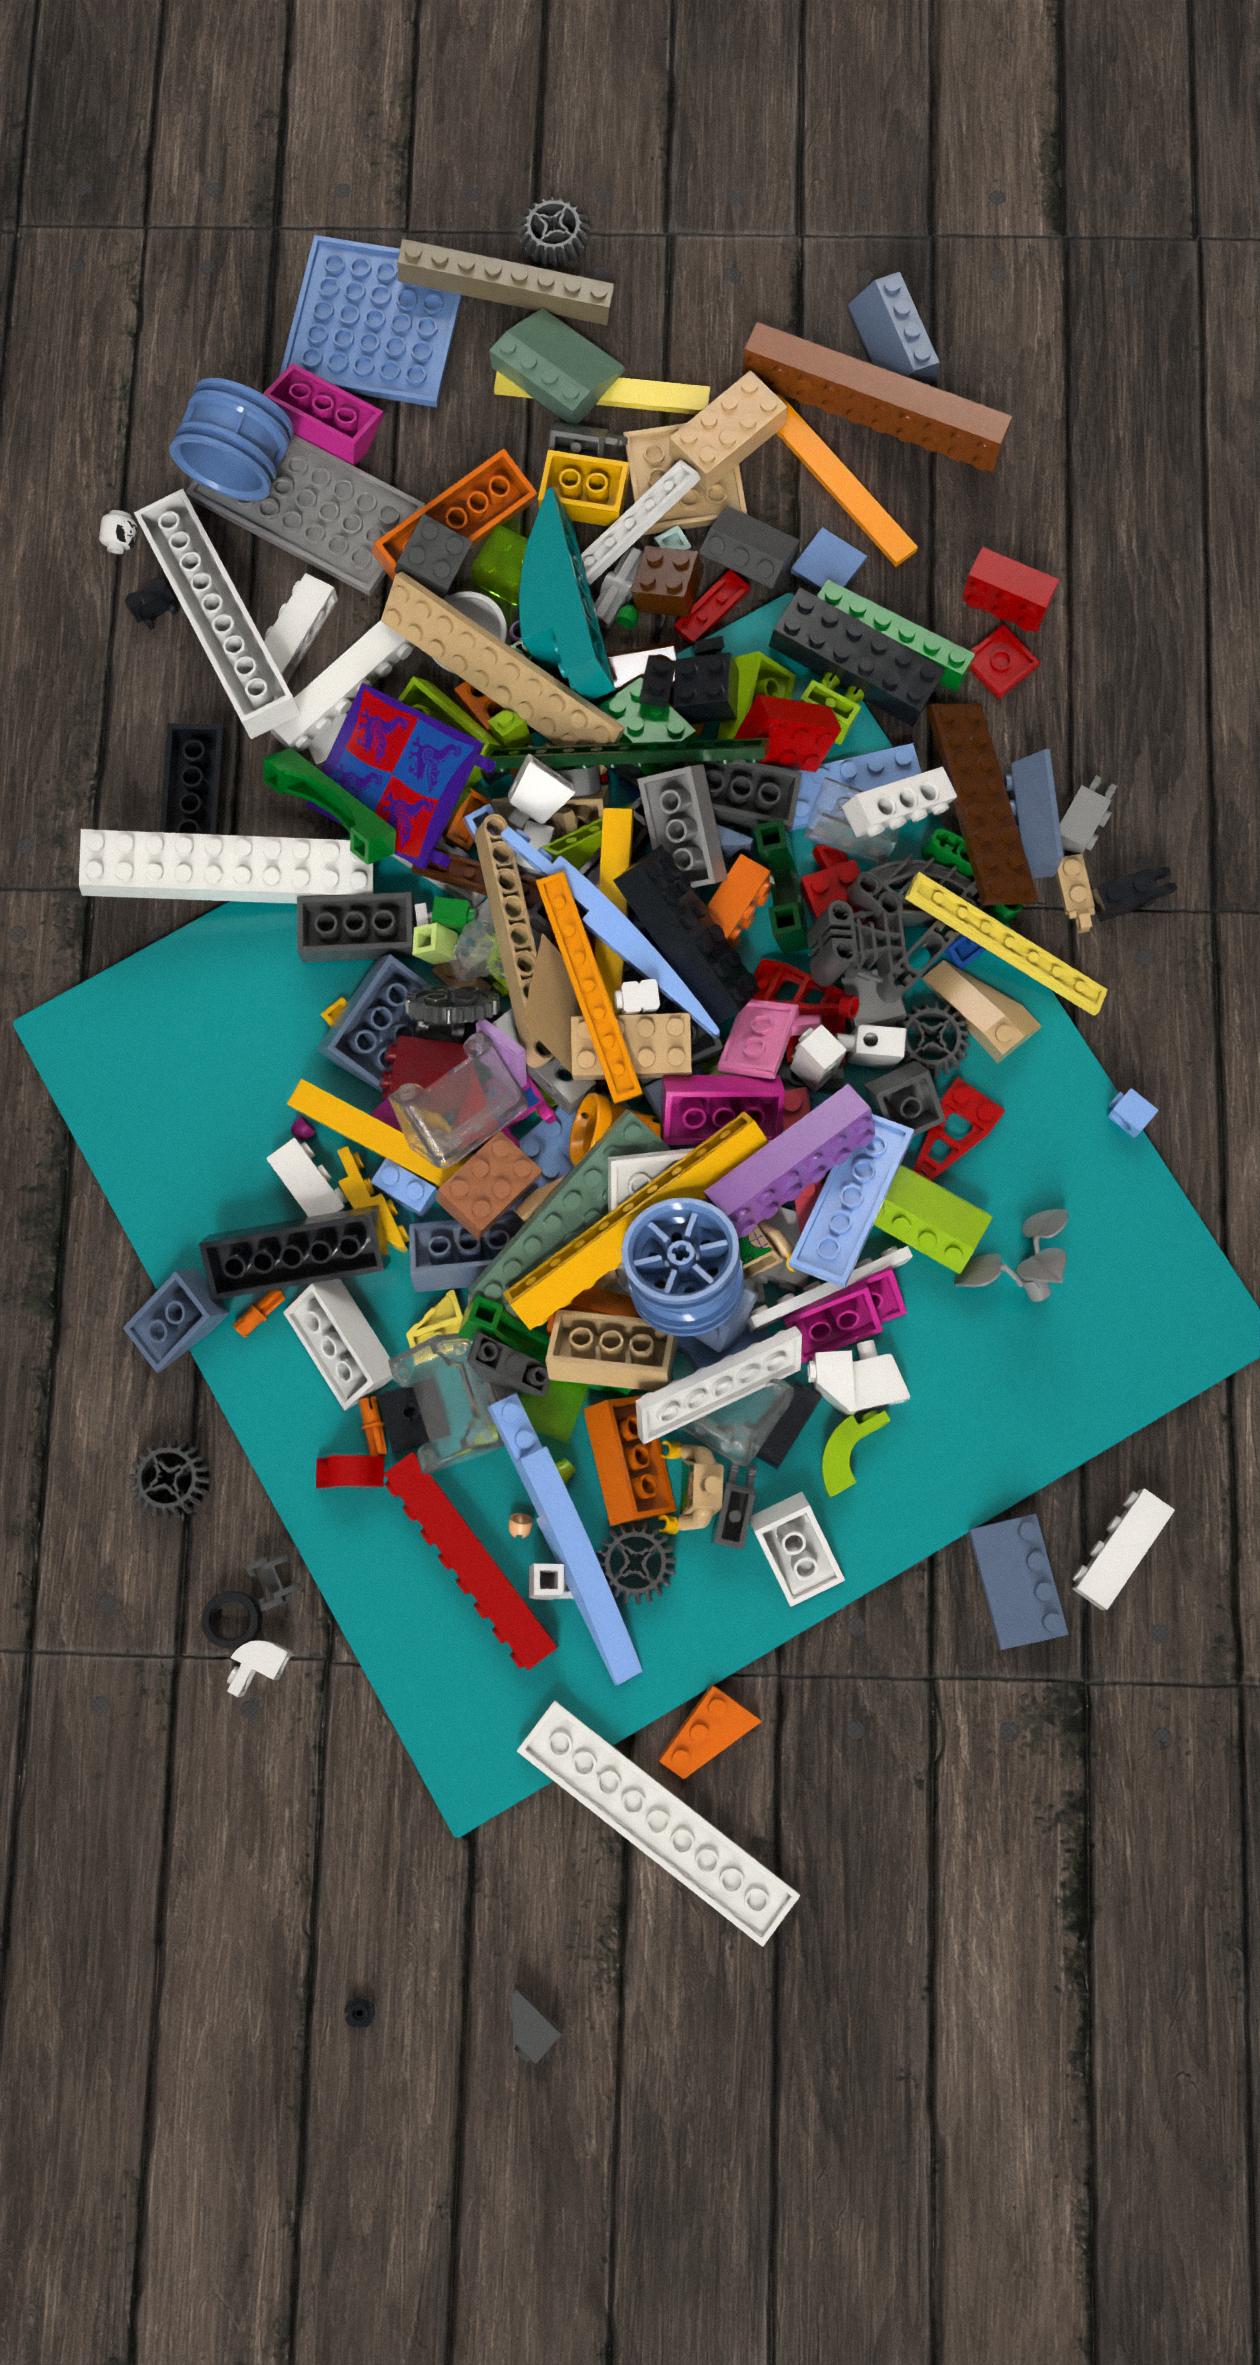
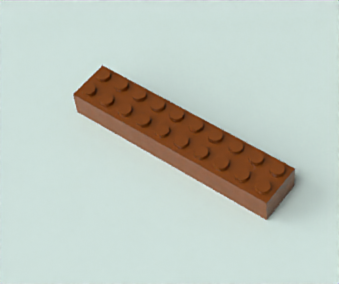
(877, 397)

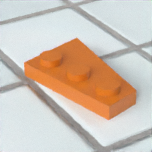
(706, 1732)

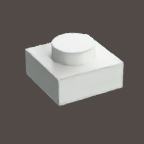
(422, 914)

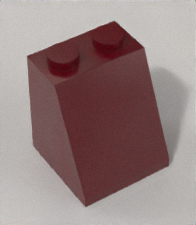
(418, 1062)

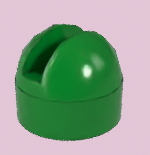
(628, 616)

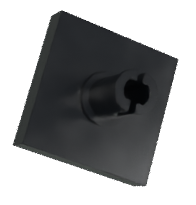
(402, 1419)

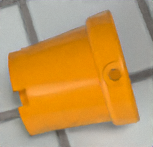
(599, 1118)

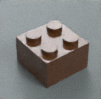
(667, 581)

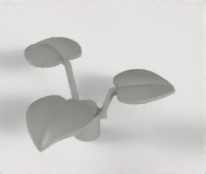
(1034, 1272)

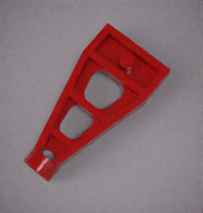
(772, 974)
(971, 1107)

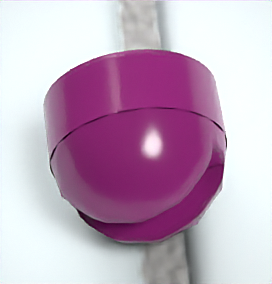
(302, 1129)

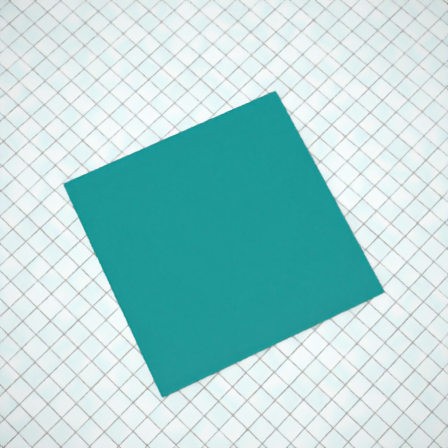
(182, 1091)

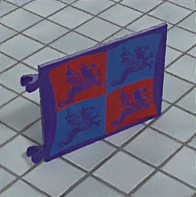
(403, 770)

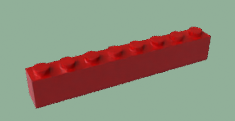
(471, 1562)

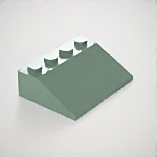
(555, 365)

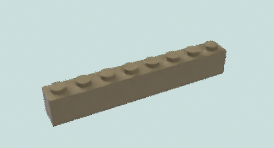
(504, 282)

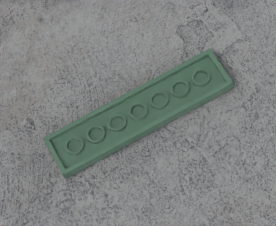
(567, 1212)

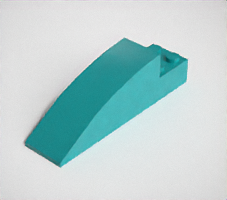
(558, 606)

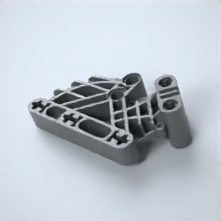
(845, 945)

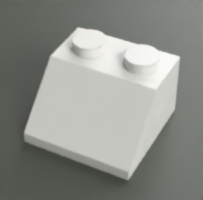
(834, 1379)

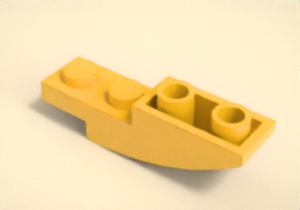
(359, 1193)

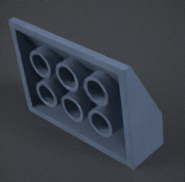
(373, 1020)

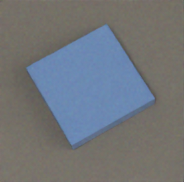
(828, 559)

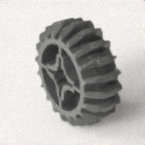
(556, 242)
(937, 1048)
(158, 1485)
(652, 1549)

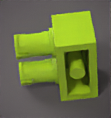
(844, 708)

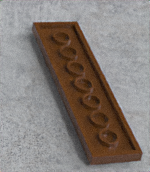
(982, 805)

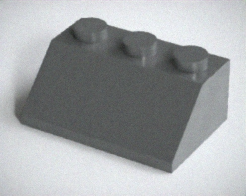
(750, 548)

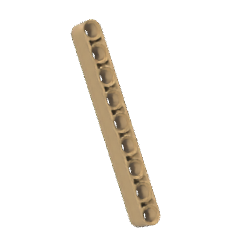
(508, 926)

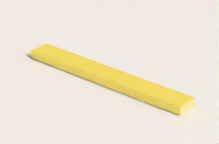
(635, 395)
(1006, 943)

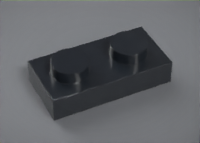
(657, 682)

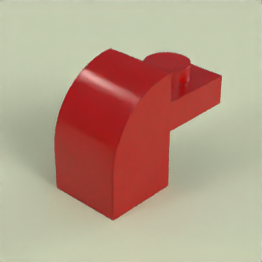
(350, 1471)

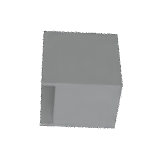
(871, 1008)

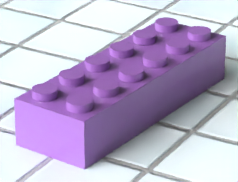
(793, 1160)

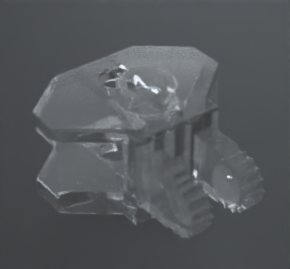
(476, 952)

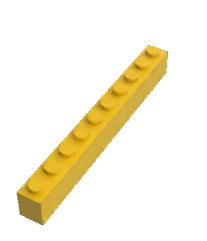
(599, 1247)

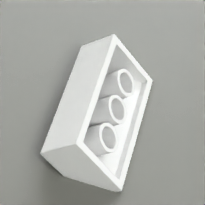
(340, 1341)

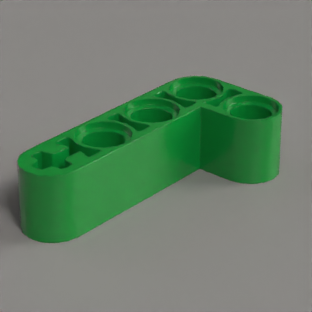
(950, 851)

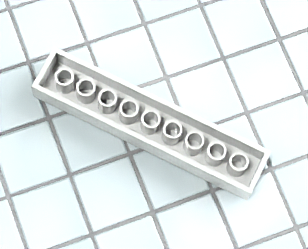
(217, 614)
(218, 867)

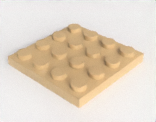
(650, 460)

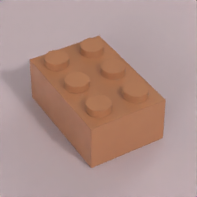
(488, 1185)

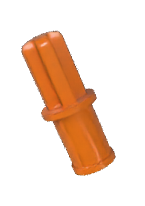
(258, 1312)
(372, 1426)

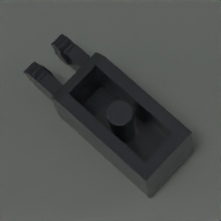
(1130, 893)

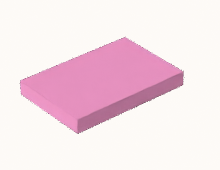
(763, 1047)

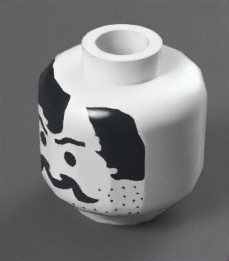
(117, 531)

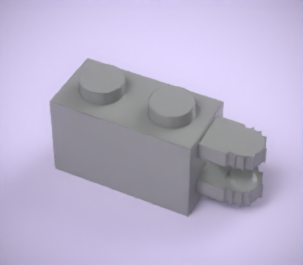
(1084, 816)

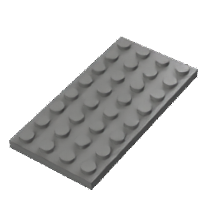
(320, 513)

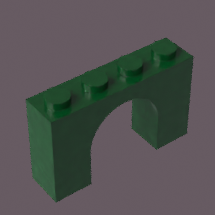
(788, 911)

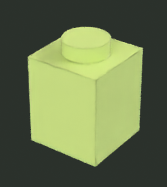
(434, 943)

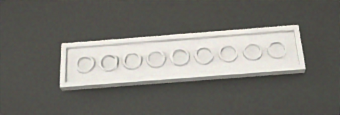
(658, 1823)

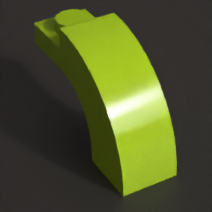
(835, 1459)

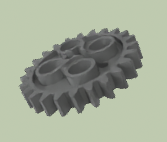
(469, 1003)

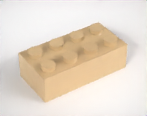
(729, 429)
(654, 1042)
(609, 1351)

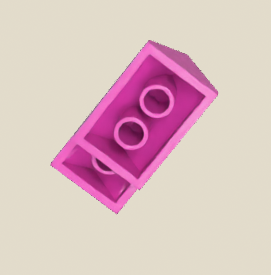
(847, 1314)

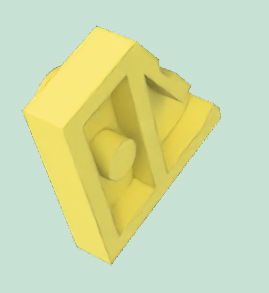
(442, 1319)

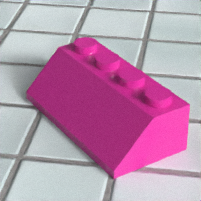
(326, 414)
(703, 1104)

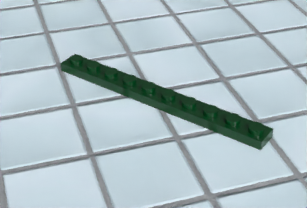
(637, 754)

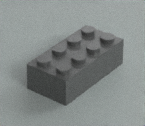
(751, 793)
(355, 927)

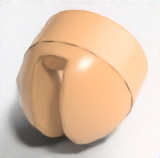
(520, 1524)

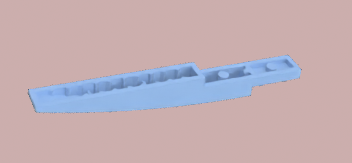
(614, 928)
(566, 1538)

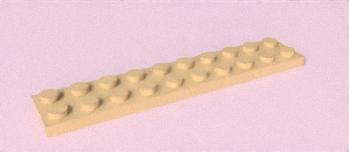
(495, 668)

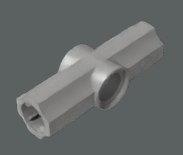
(617, 587)

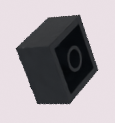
(706, 688)

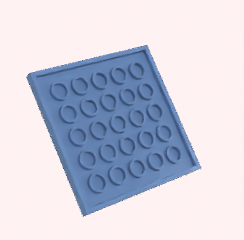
(369, 328)

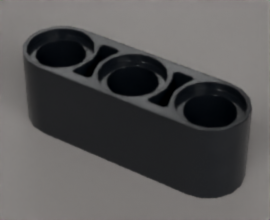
(789, 1425)

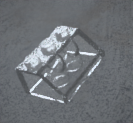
(831, 827)

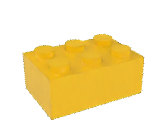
(587, 486)

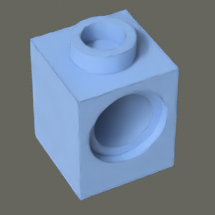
(1131, 1112)

